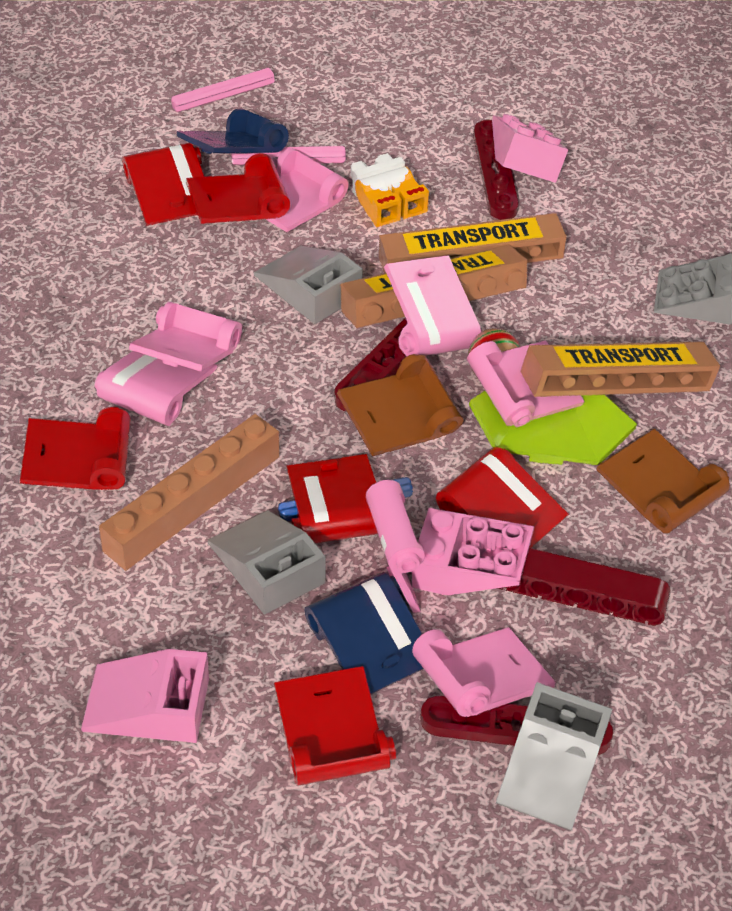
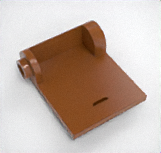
(401, 407)
(664, 482)

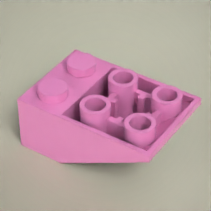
(527, 147)
(470, 553)
(149, 696)

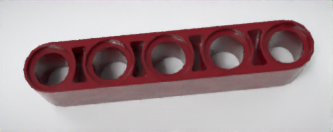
(593, 587)

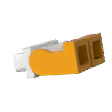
(388, 187)

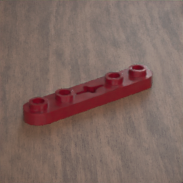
(500, 187)
(373, 366)
(442, 720)

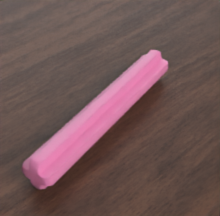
(222, 90)
(320, 154)

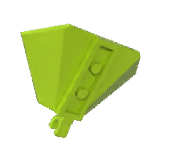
(573, 435)

